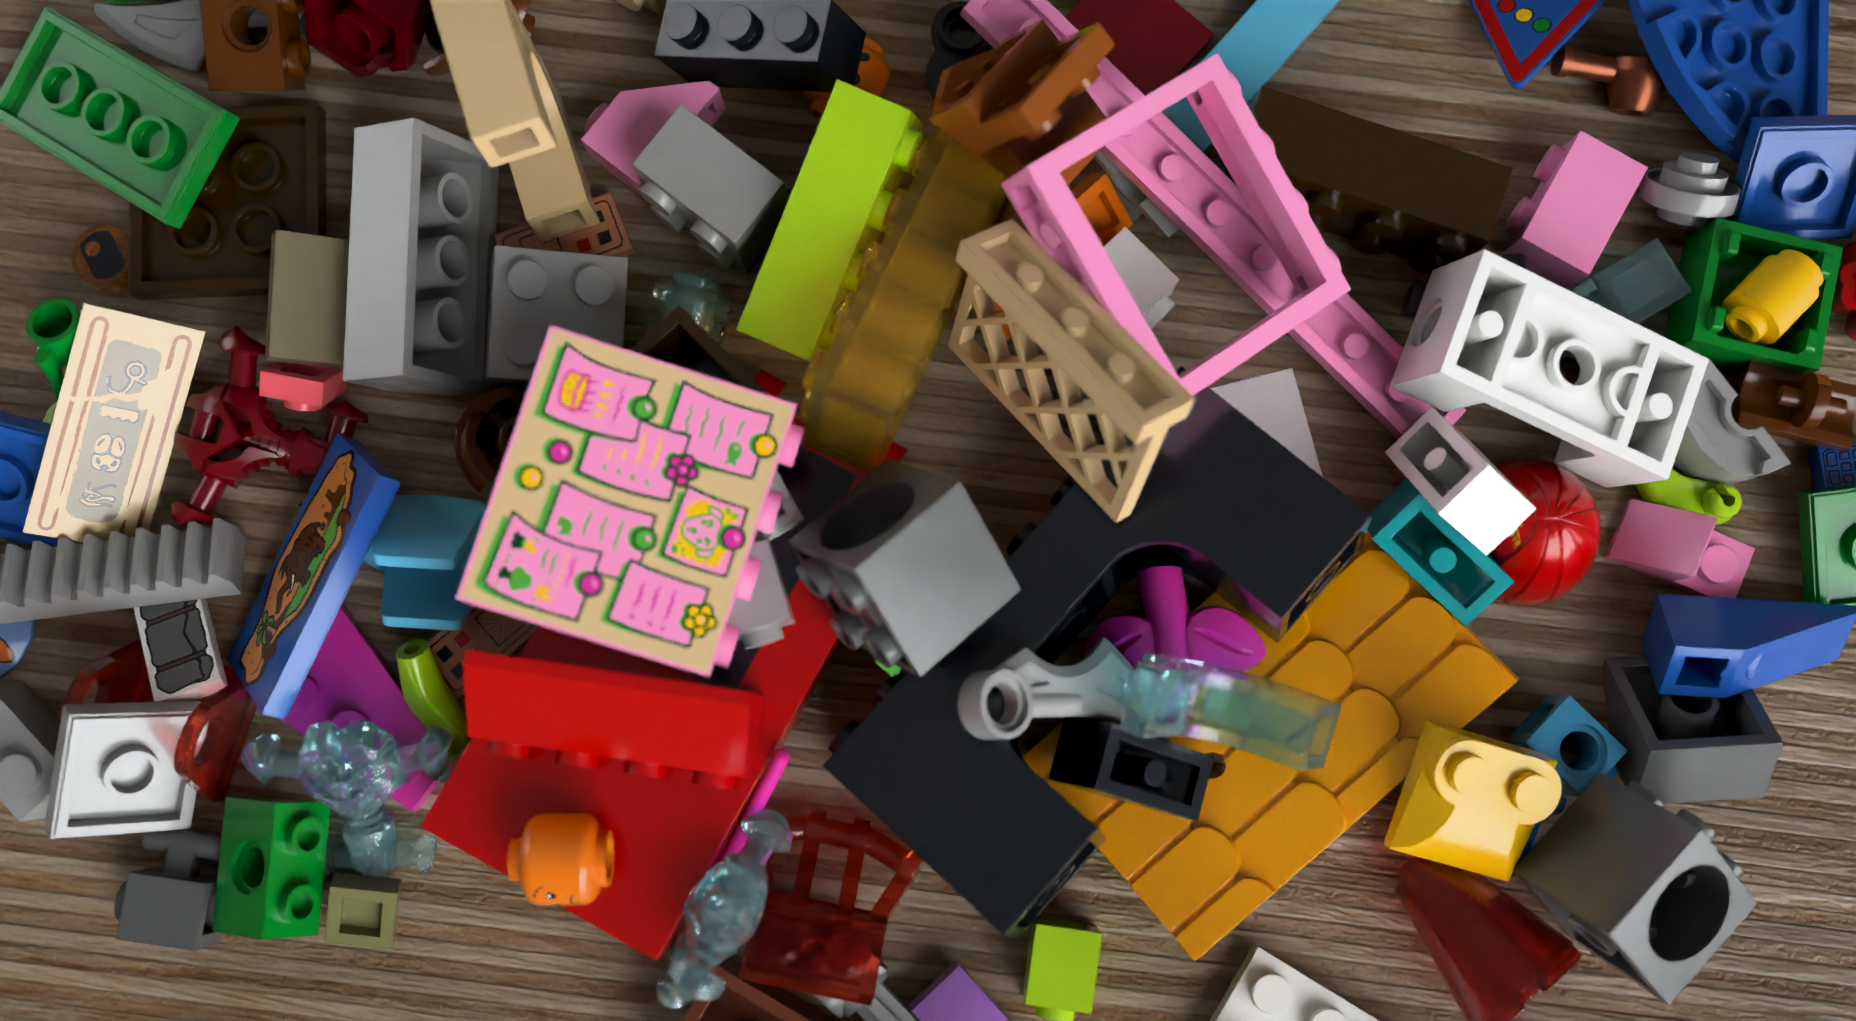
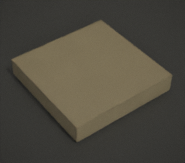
(307, 299)

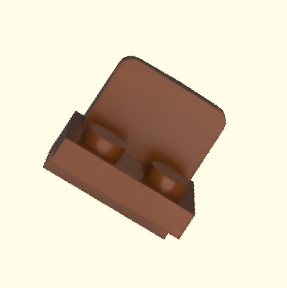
(1024, 97)

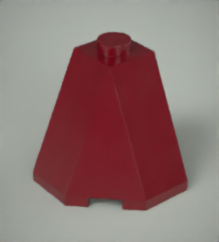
(367, 32)

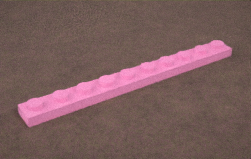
(1219, 221)

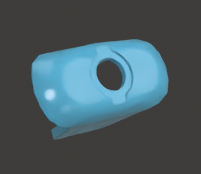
(424, 558)

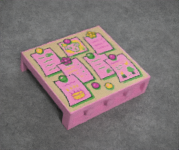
(631, 503)

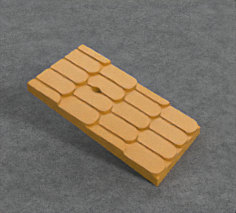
(1364, 643)

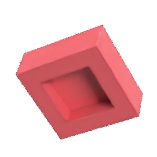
(302, 385)

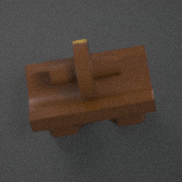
(1795, 405)

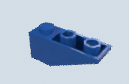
(1738, 644)

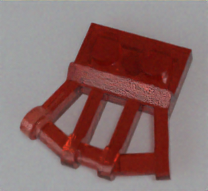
(821, 943)

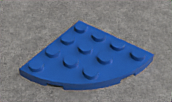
(1738, 60)

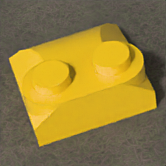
(1472, 800)

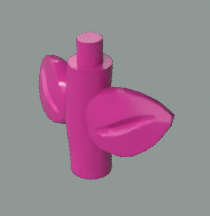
(1169, 628)

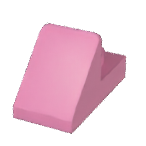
(1679, 549)

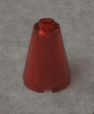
(1482, 939)

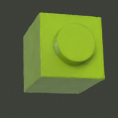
(1061, 968)

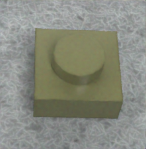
(362, 910)

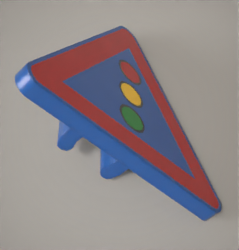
(1529, 31)

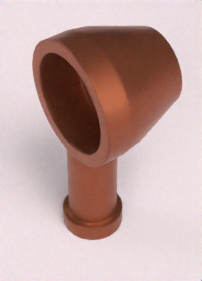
(1630, 80)

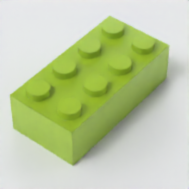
(831, 219)

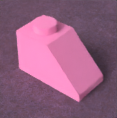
(625, 126)

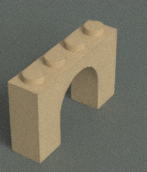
(516, 112)

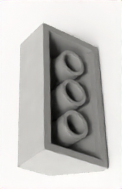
(419, 260)

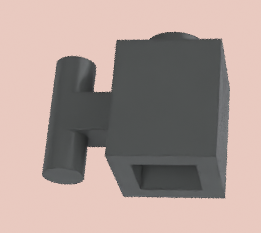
(173, 902)

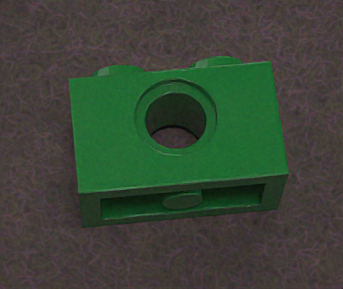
(271, 867)

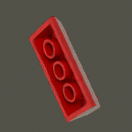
(611, 716)

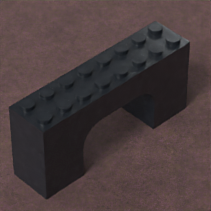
(1214, 503)

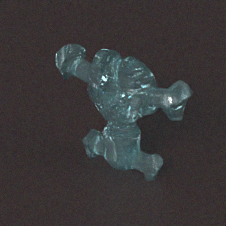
(353, 775)
(722, 913)

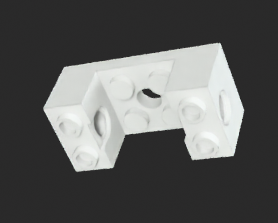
(1498, 341)

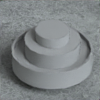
(1690, 190)

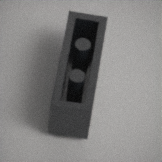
(761, 43)

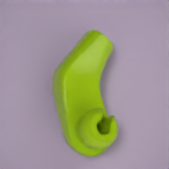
(1693, 495)
(429, 694)

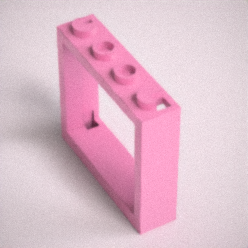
(1250, 157)

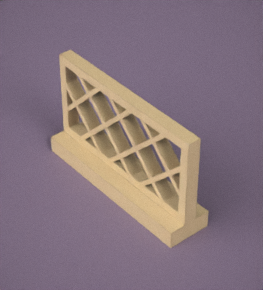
(1083, 349)

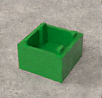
(1714, 264)

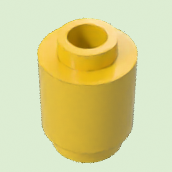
(1772, 297)

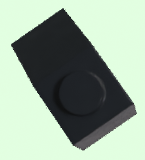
(1131, 768)

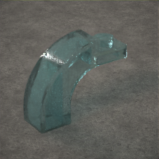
(1228, 708)

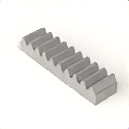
(121, 571)

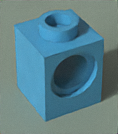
(1549, 725)

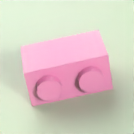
(1573, 208)

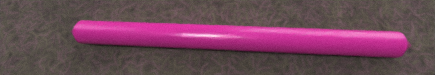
(758, 799)

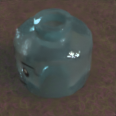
(698, 297)

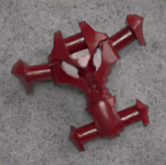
(238, 434)

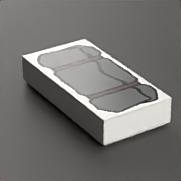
(180, 650)

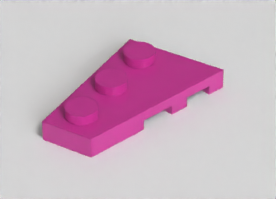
(355, 684)

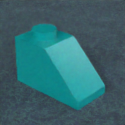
(1436, 553)

